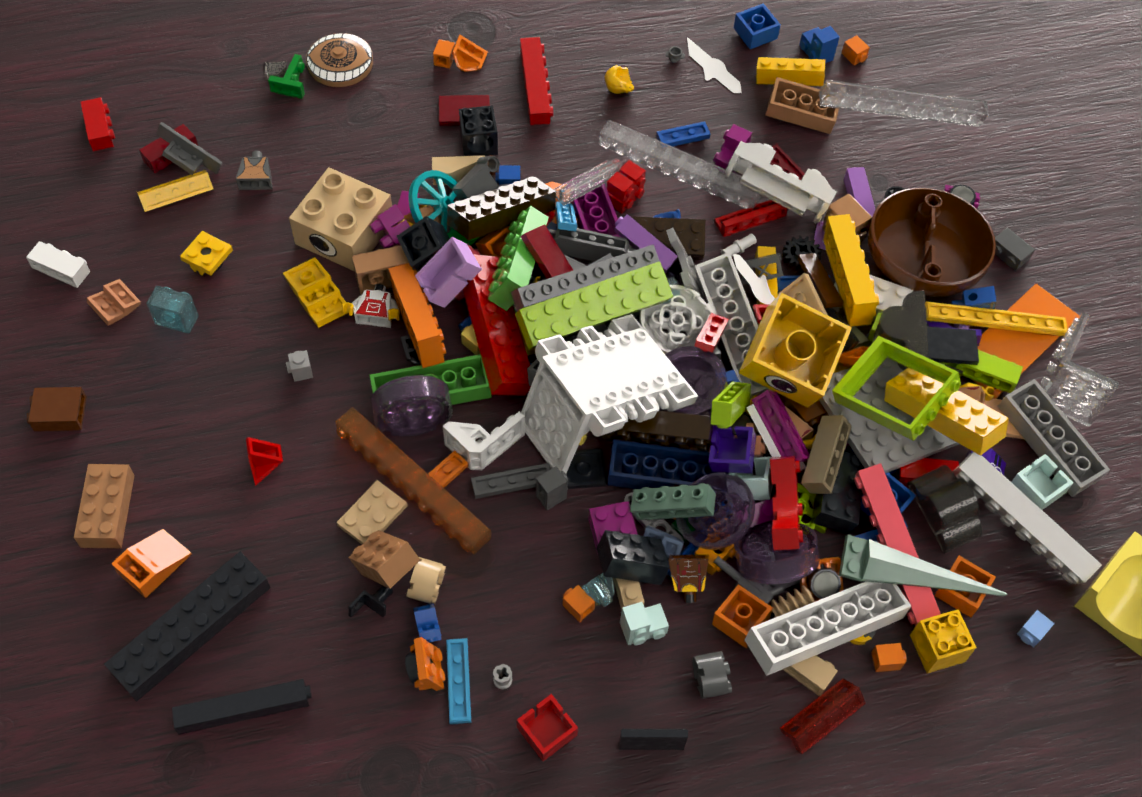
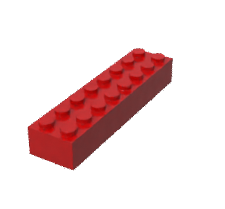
(497, 334)

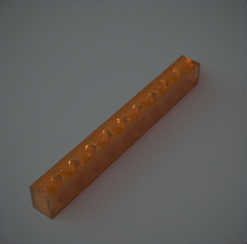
(413, 481)

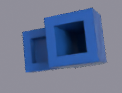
(427, 622)

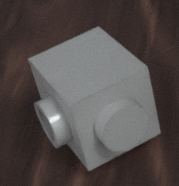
(299, 365)

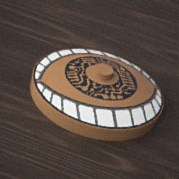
(339, 60)

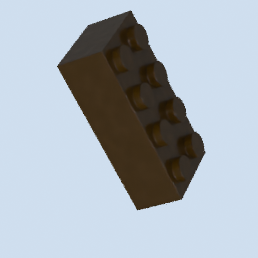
(689, 231)

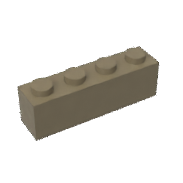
(826, 454)

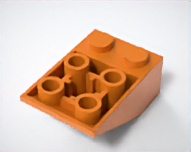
(150, 561)

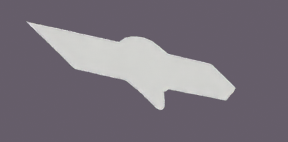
(713, 68)
(758, 285)

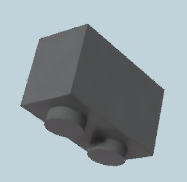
(1012, 249)
(551, 487)

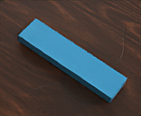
(565, 217)
(458, 681)

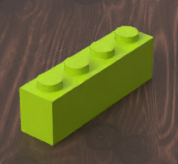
(730, 404)

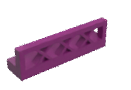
(780, 426)

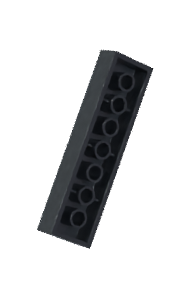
(187, 626)

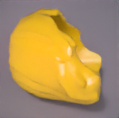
(618, 80)

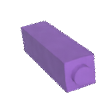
(859, 189)
(640, 238)

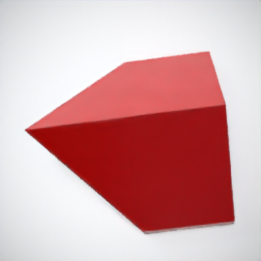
(263, 457)

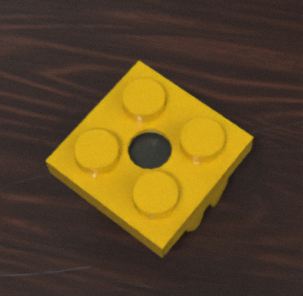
(206, 253)

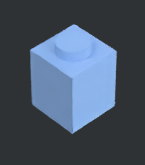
(1035, 629)

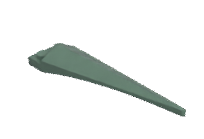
(878, 563)

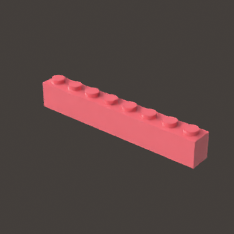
(894, 534)

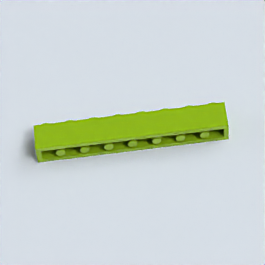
(989, 371)

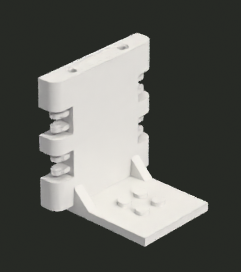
(598, 387)

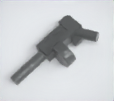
(763, 592)

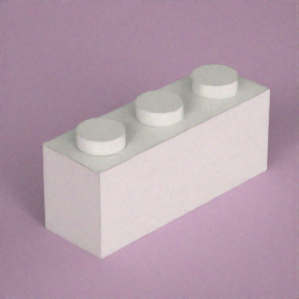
(58, 264)

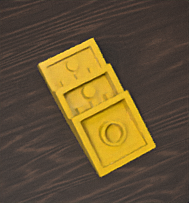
(316, 291)

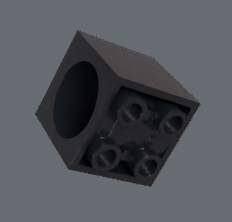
(478, 131)
(422, 241)

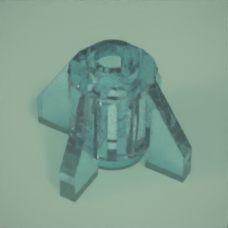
(600, 590)

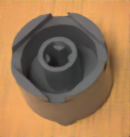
(711, 674)

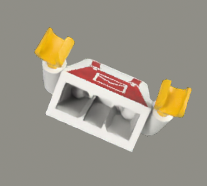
(373, 308)

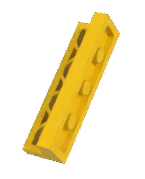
(175, 190)

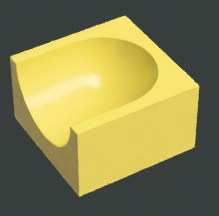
(1116, 595)

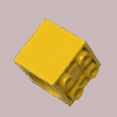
(942, 641)

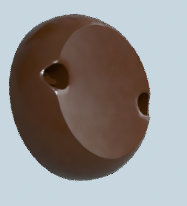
(930, 241)

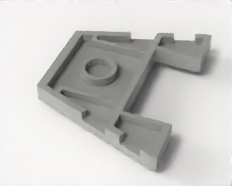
(689, 274)

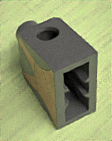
(254, 173)

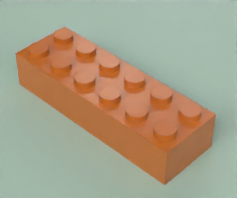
(417, 315)

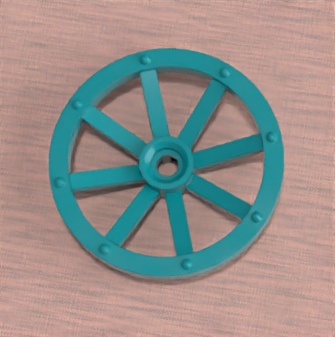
(441, 201)

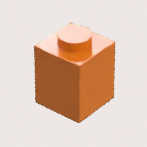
(855, 50)
(442, 53)
(578, 603)
(888, 657)

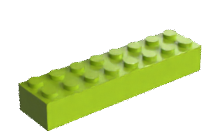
(594, 304)

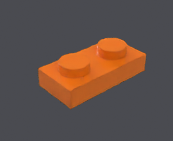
(449, 469)

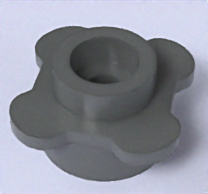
(675, 54)

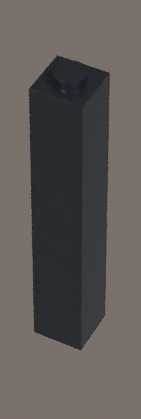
(241, 706)

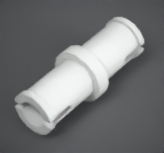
(740, 245)

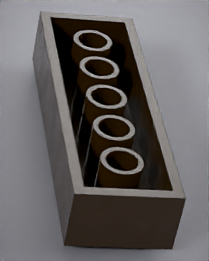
(499, 207)
(667, 430)

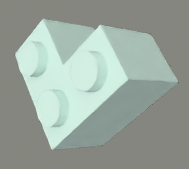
(643, 623)

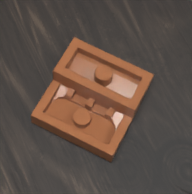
(113, 302)

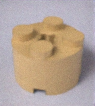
(425, 580)

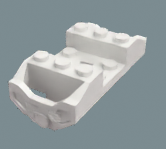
(786, 189)

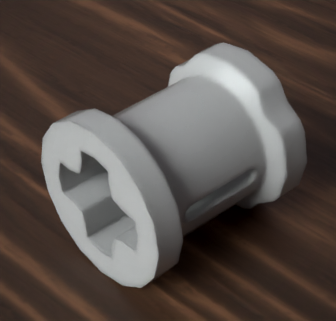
(505, 682)

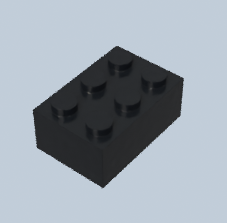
(632, 557)

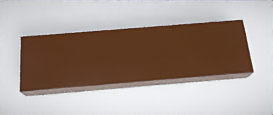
(824, 286)

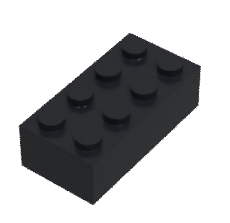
(842, 507)

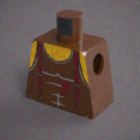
(689, 574)

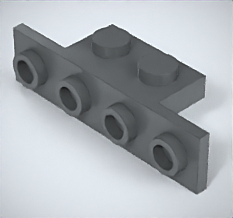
(186, 153)

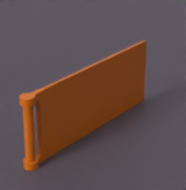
(1022, 346)

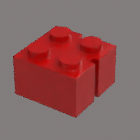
(627, 189)
(547, 731)

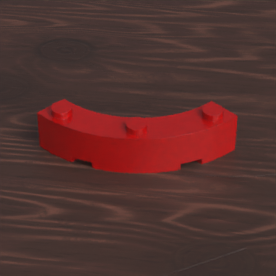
(786, 505)

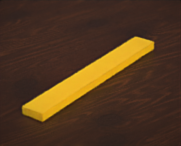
(995, 318)

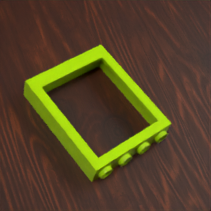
(868, 364)

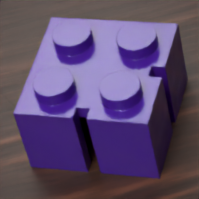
(733, 454)

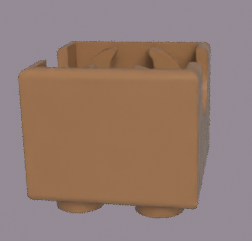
(850, 206)

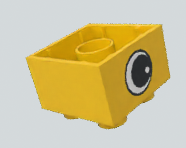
(795, 350)

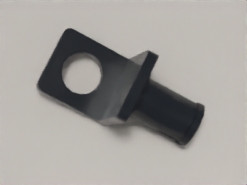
(374, 601)

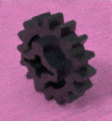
(799, 246)

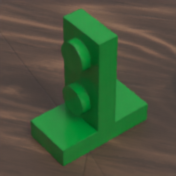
(290, 83)

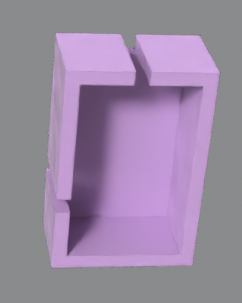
(448, 272)

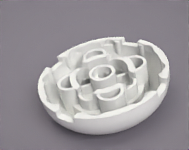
(688, 305)

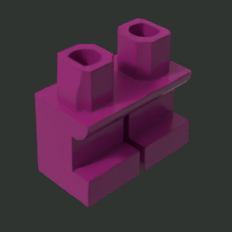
(385, 222)

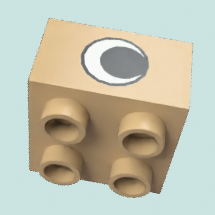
(338, 218)

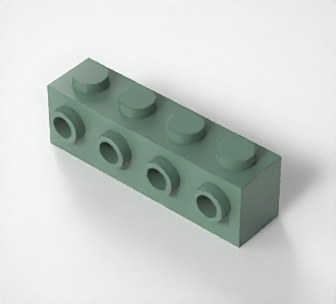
(673, 502)

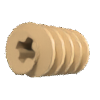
(792, 602)

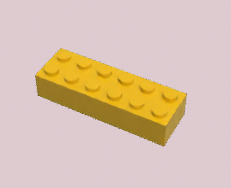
(850, 270)
(960, 419)

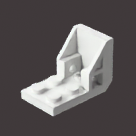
(481, 453)

